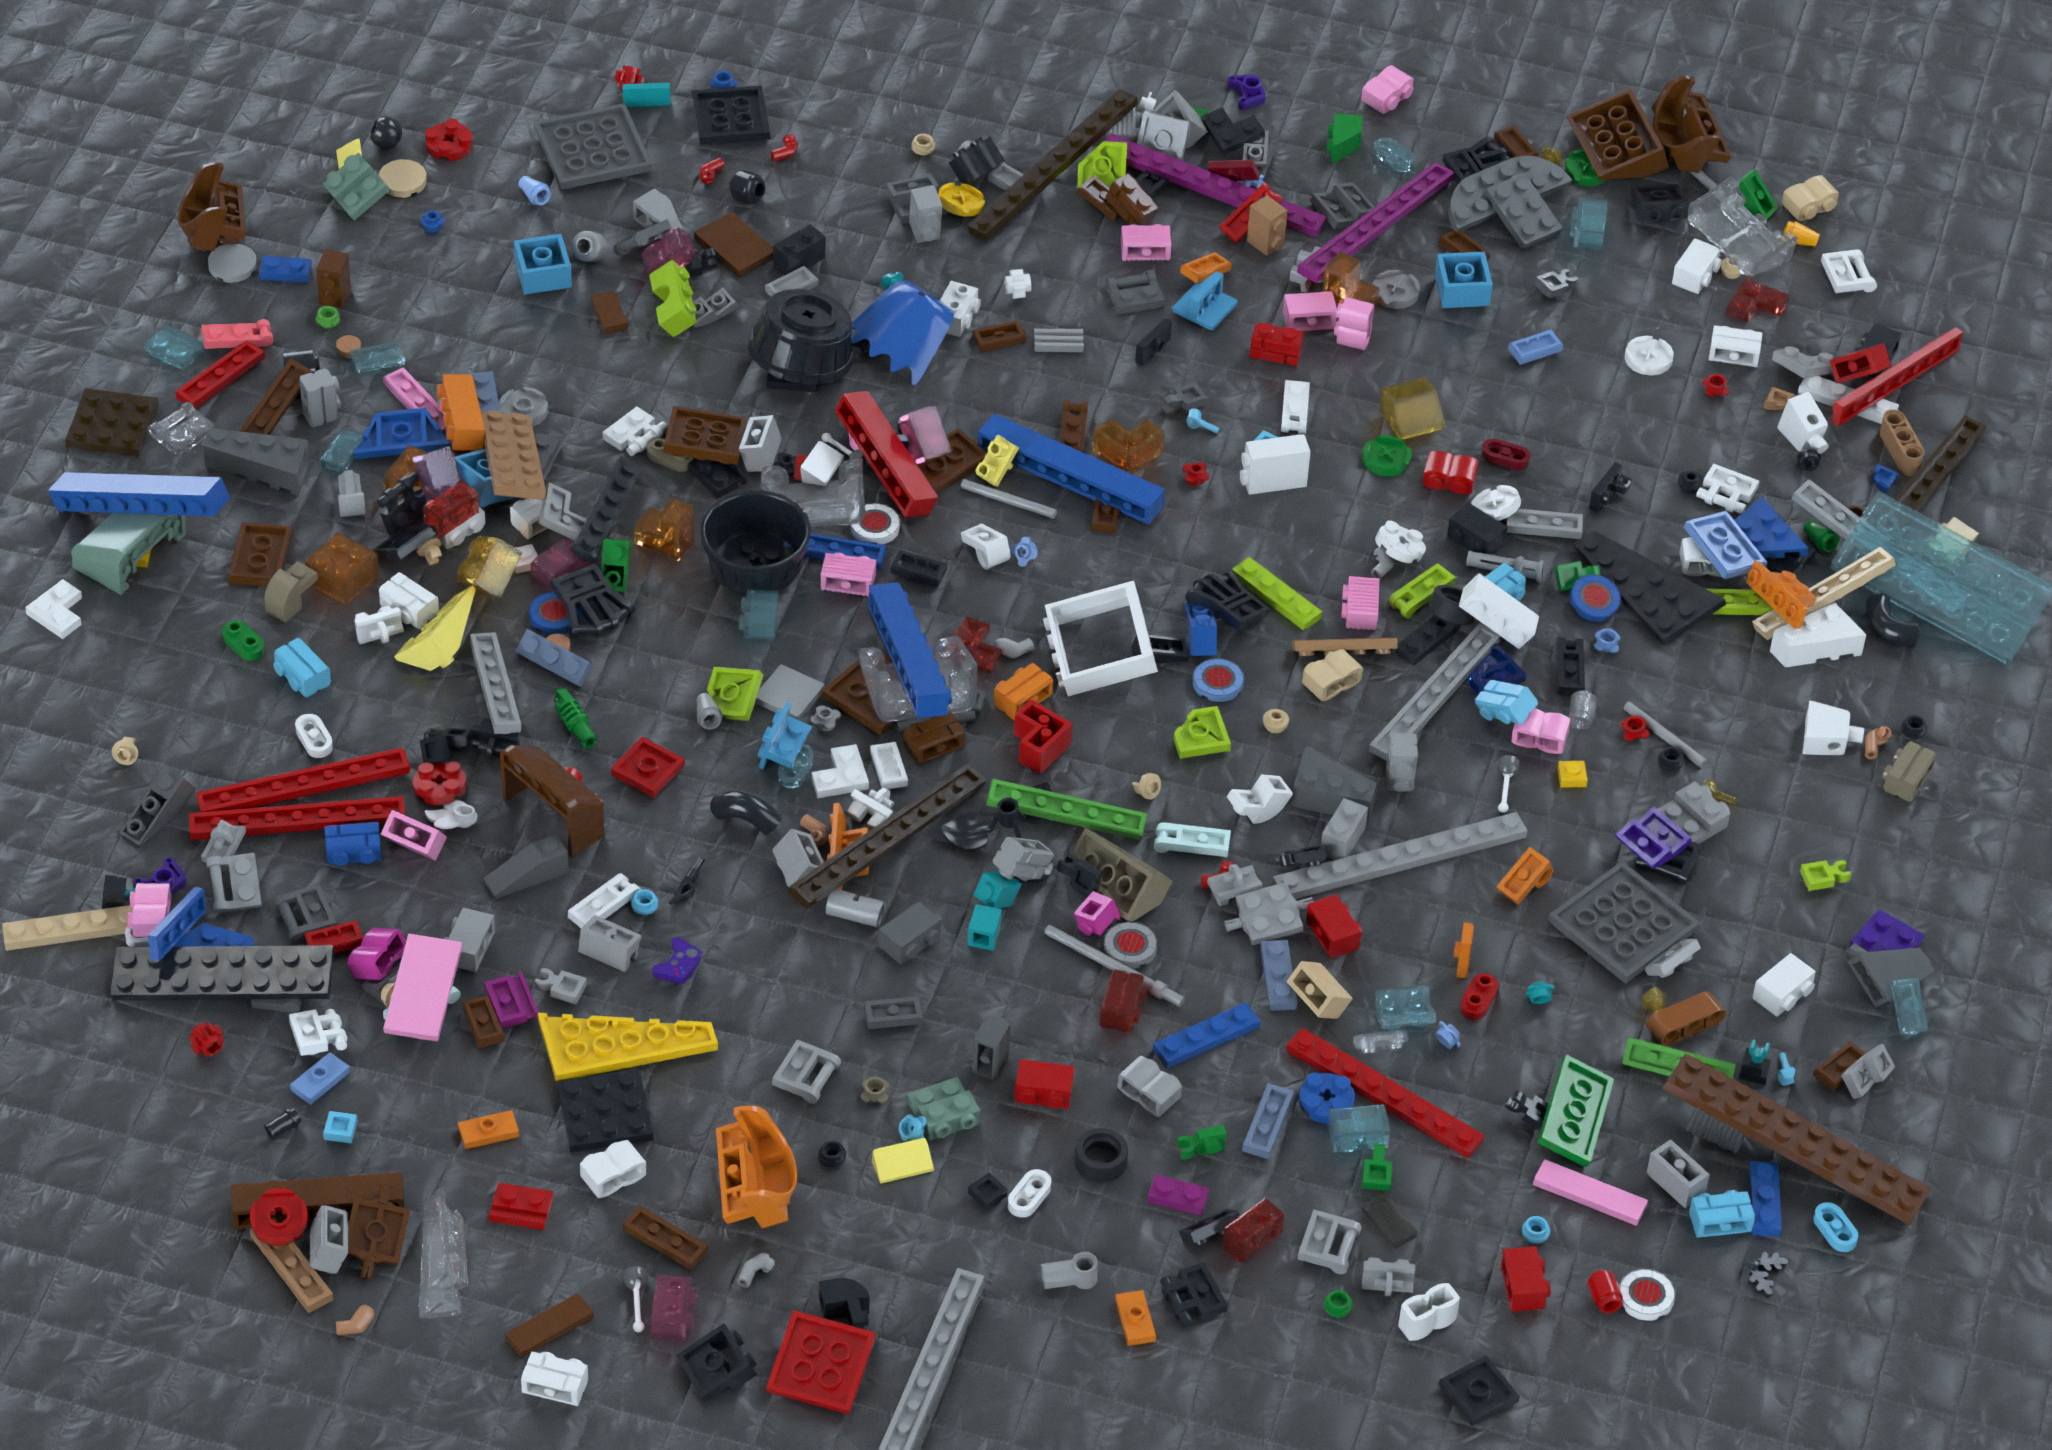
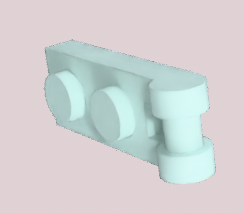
(1192, 839)

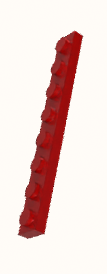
(1896, 376)
(305, 782)
(296, 817)
(1384, 1091)

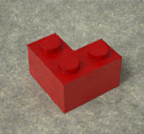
(1042, 736)

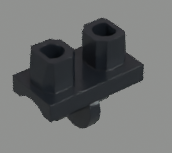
(487, 740)

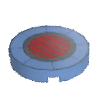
(1218, 680)

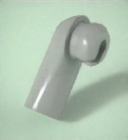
(1013, 649)
(750, 1267)

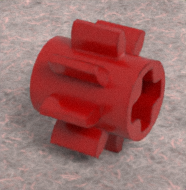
(628, 75)
(206, 1039)

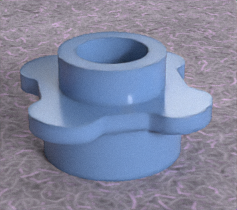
(1030, 548)
(1607, 640)
(1448, 1035)

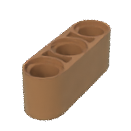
(1901, 442)

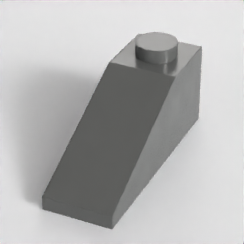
(529, 867)

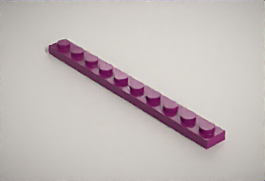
(1212, 184)
(1377, 220)

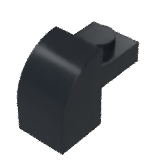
(844, 1299)

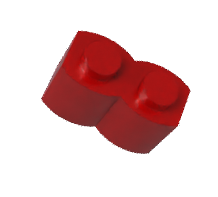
(1450, 472)

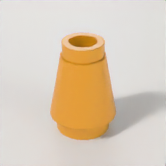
(1804, 234)

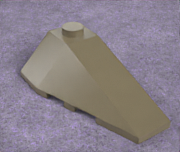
(1125, 878)

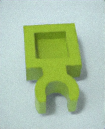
(1821, 875)

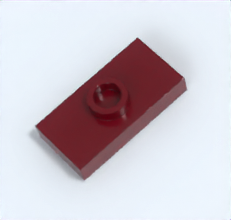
(1235, 169)

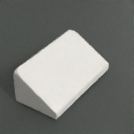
(820, 464)

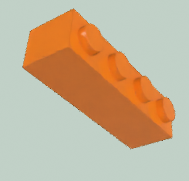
(461, 412)

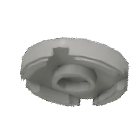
(232, 262)
(525, 401)

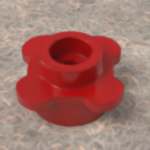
(1715, 385)
(1195, 473)
(1631, 723)

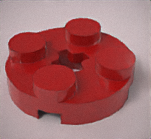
(439, 146)
(448, 774)
(279, 1233)

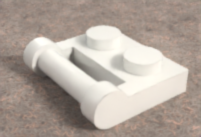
(1842, 273)

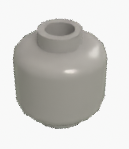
(589, 246)

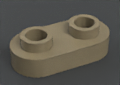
(656, 455)

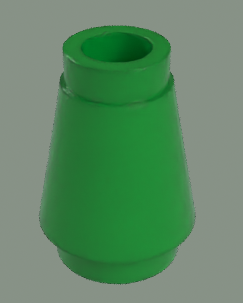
(1821, 535)

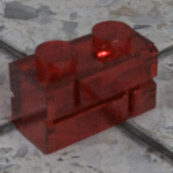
(451, 508)
(1122, 1001)
(1253, 1230)

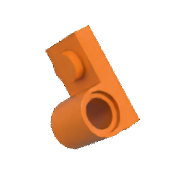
(1528, 872)

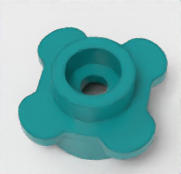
(890, 279)
(1539, 992)

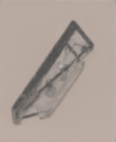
(442, 1259)

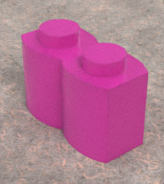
(376, 954)

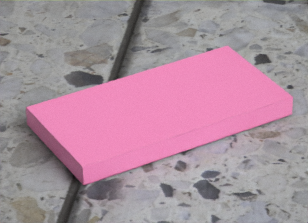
(423, 987)

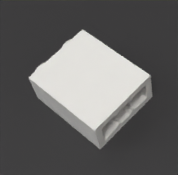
(1275, 464)

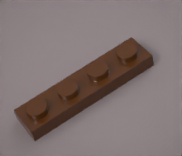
(276, 400)

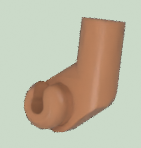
(1875, 739)
(817, 829)
(358, 1323)

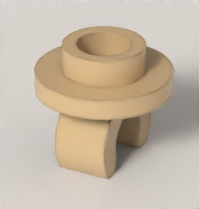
(430, 550)
(125, 751)
(1149, 786)

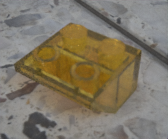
(1412, 408)
(489, 565)

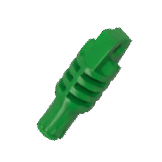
(574, 718)

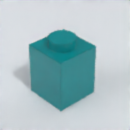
(997, 890)
(984, 927)

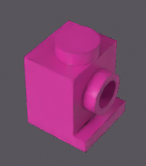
(1096, 914)

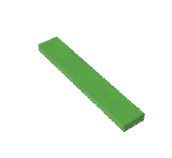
(1070, 809)

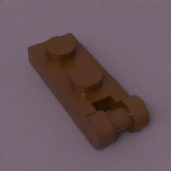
(1074, 426)

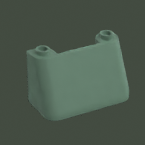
(120, 542)

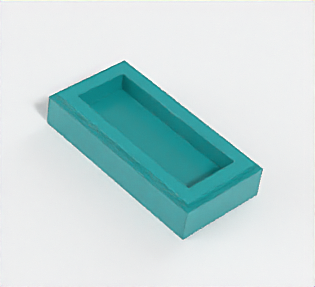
(646, 94)

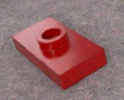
(342, 937)

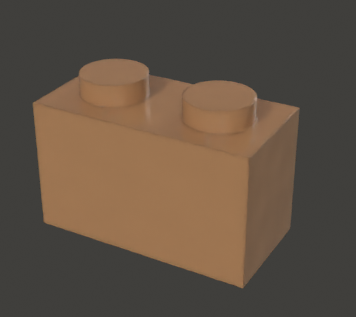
(1267, 225)

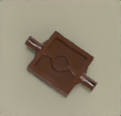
(376, 1231)

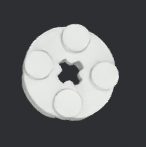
(1400, 542)

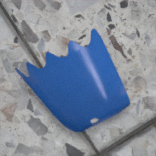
(904, 327)

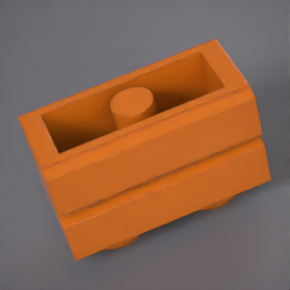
(1018, 690)

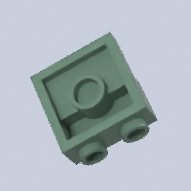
(356, 185)
(945, 1107)

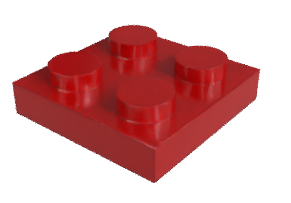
(647, 767)

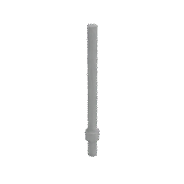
(1157, 989)

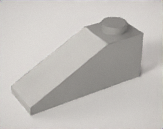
(655, 208)

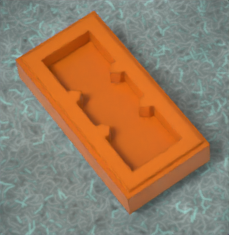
(1205, 267)
(1463, 950)
(488, 1129)
(1135, 1317)

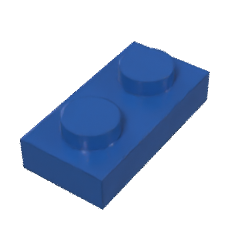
(285, 269)

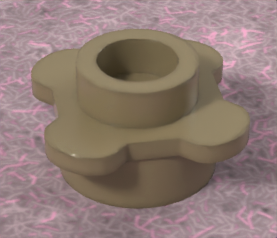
(879, 1086)

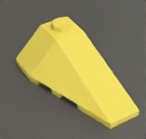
(440, 636)

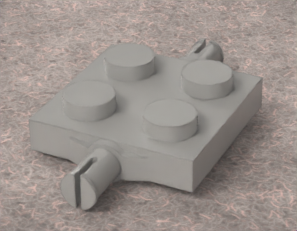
(1268, 913)

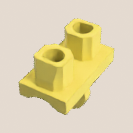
(997, 460)

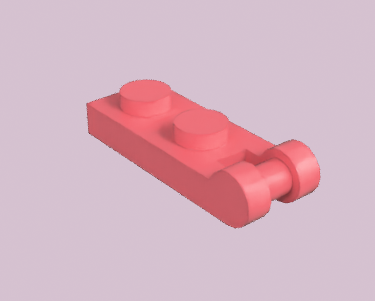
(235, 334)

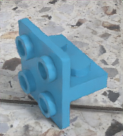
(1206, 303)
(783, 739)

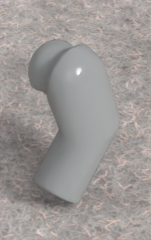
(1385, 563)

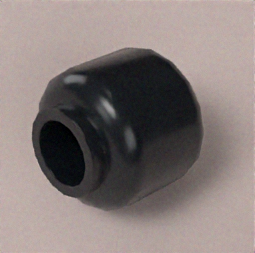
(747, 187)

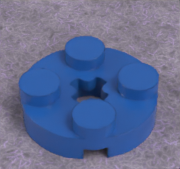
(1325, 1084)

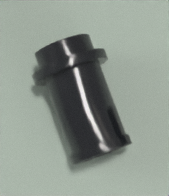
(283, 1123)

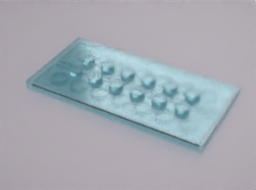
(1948, 578)

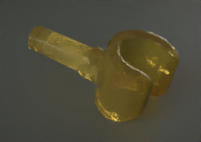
(1718, 794)

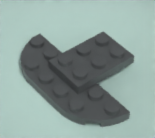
(1515, 194)

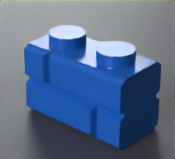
(352, 843)

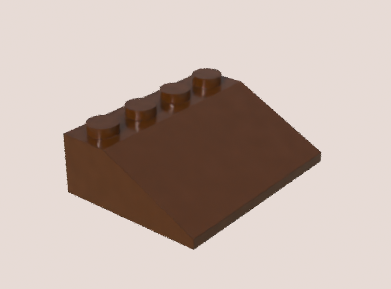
(1618, 138)

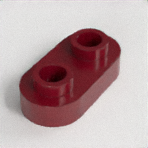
(1506, 454)

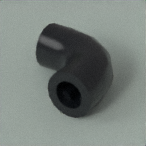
(1888, 626)
(746, 807)

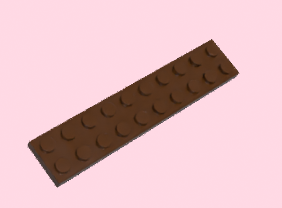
(1797, 1138)

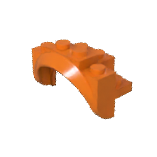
(755, 1181)

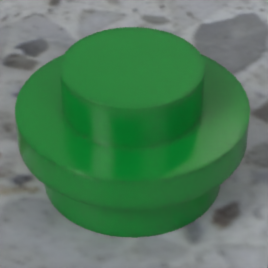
(1338, 1304)

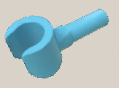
(1194, 421)
(1786, 1074)

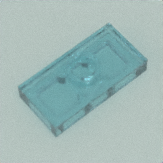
(377, 357)
(341, 450)
(1909, 1006)

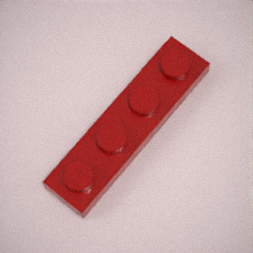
(220, 374)

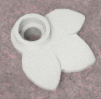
(453, 815)

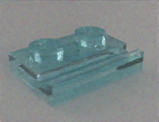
(174, 347)

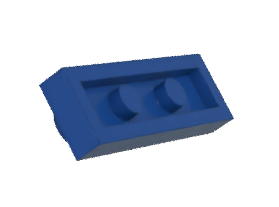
(1765, 1198)

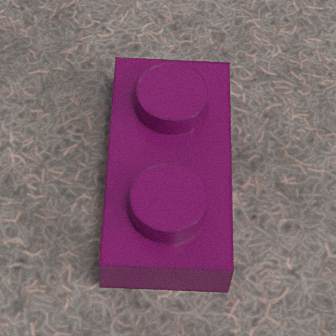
(1178, 1195)

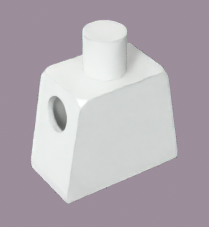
(1804, 423)
(1828, 730)

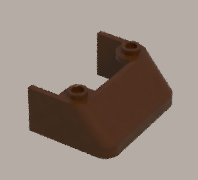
(561, 790)

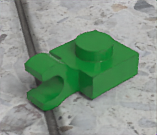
(1568, 573)
(1205, 1141)
(1377, 1171)

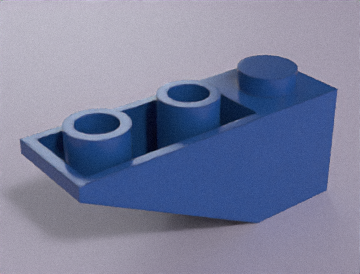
(1200, 629)

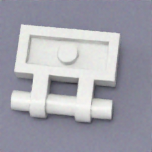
(630, 428)
(1729, 483)
(309, 1032)

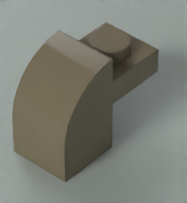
(285, 591)

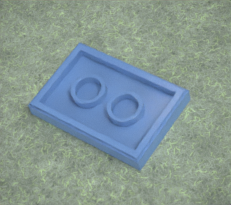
(1724, 544)

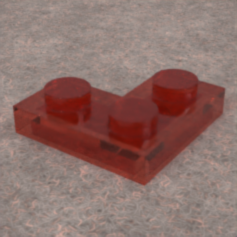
(1753, 296)
(972, 634)

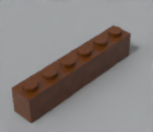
(317, 1192)

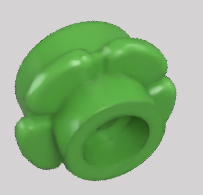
(328, 317)

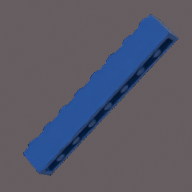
(1076, 470)
(139, 494)
(909, 650)

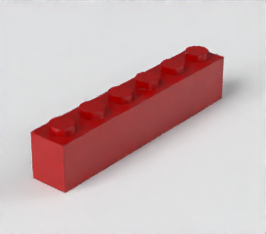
(886, 454)

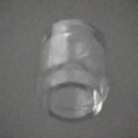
(1582, 709)

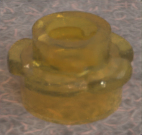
(1654, 999)

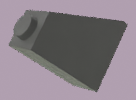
(1879, 968)

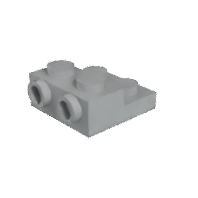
(1697, 812)

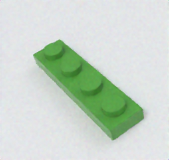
(1664, 1059)

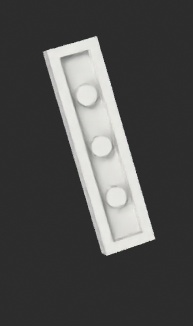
(1829, 392)

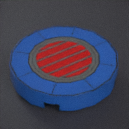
(1595, 597)
(548, 615)

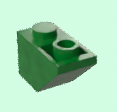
(1345, 136)
(616, 563)

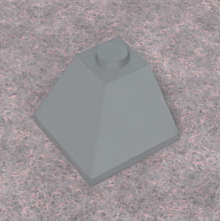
(1177, 107)

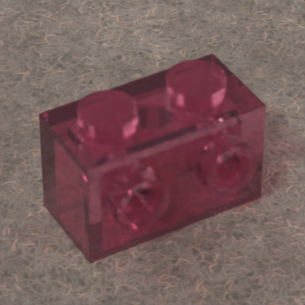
(925, 434)
(672, 1308)

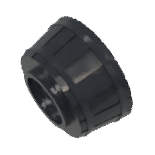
(803, 337)
(751, 528)

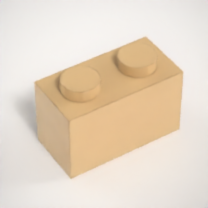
(1319, 990)

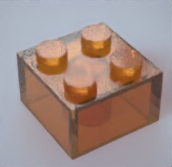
(343, 567)

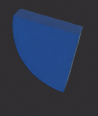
(1884, 478)

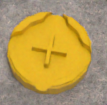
(961, 200)

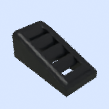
(1158, 644)

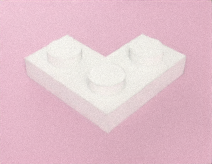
(53, 606)
(845, 777)

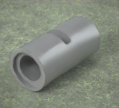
(854, 908)

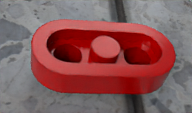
(1481, 991)

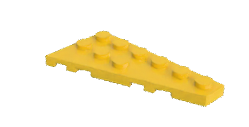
(614, 1043)

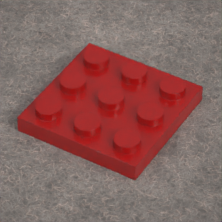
(821, 1362)

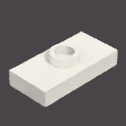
(889, 765)

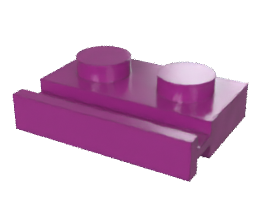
(511, 1000)

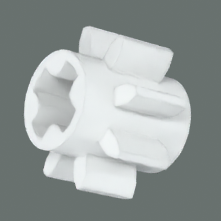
(1017, 283)

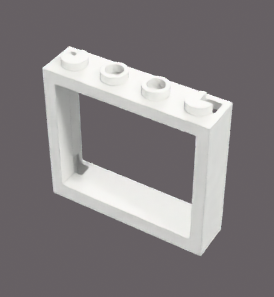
(1089, 605)

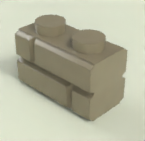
(1909, 771)

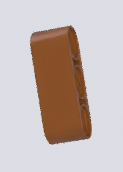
(1685, 1018)

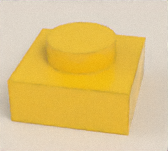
(1572, 774)

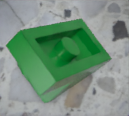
(1756, 194)

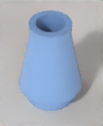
(536, 191)

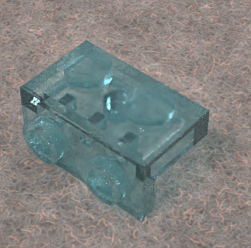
(1404, 1007)

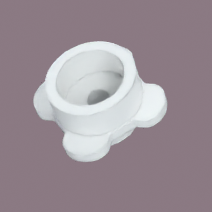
(1146, 104)

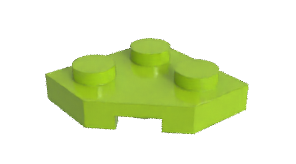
(1104, 162)
(735, 691)
(1202, 734)

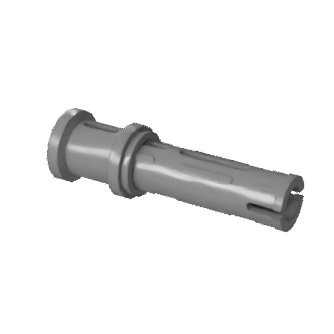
(1475, 560)

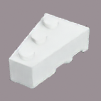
(1821, 635)

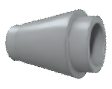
(708, 713)

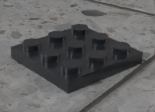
(730, 114)
(604, 1110)

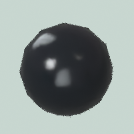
(386, 132)

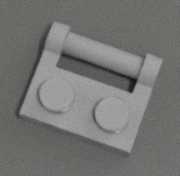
(243, 882)
(798, 1067)
(1320, 1237)

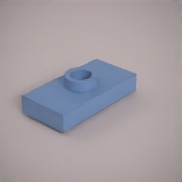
(1535, 347)
(320, 1078)

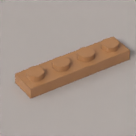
(1355, 645)
(296, 1273)

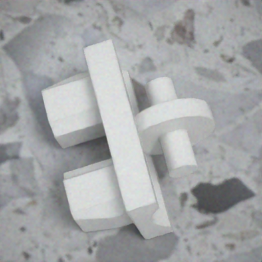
(378, 625)
(874, 806)

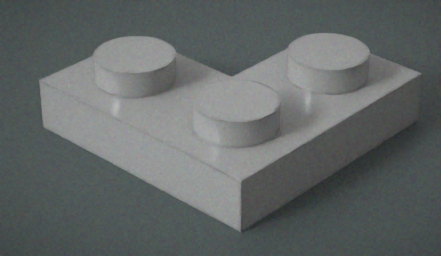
(1803, 365)
(556, 513)

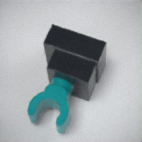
(115, 892)
(1754, 1064)

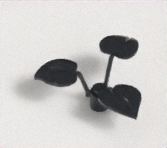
(971, 828)

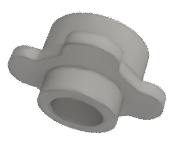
(825, 718)

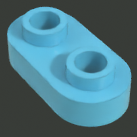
(1837, 1229)

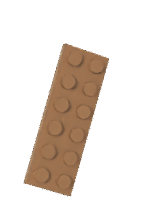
(512, 455)

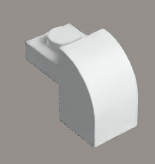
(1263, 800)

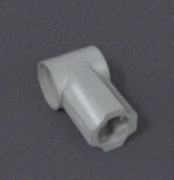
(350, 497)
(1079, 1271)

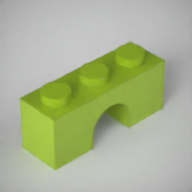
(673, 287)

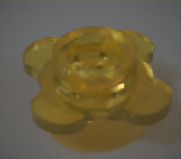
(1551, 155)

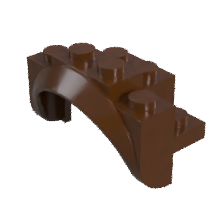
(1688, 139)
(208, 221)

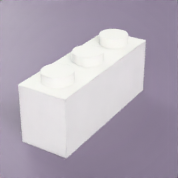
(1499, 611)

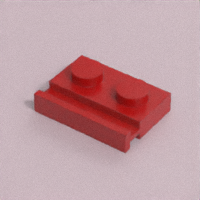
(521, 1206)

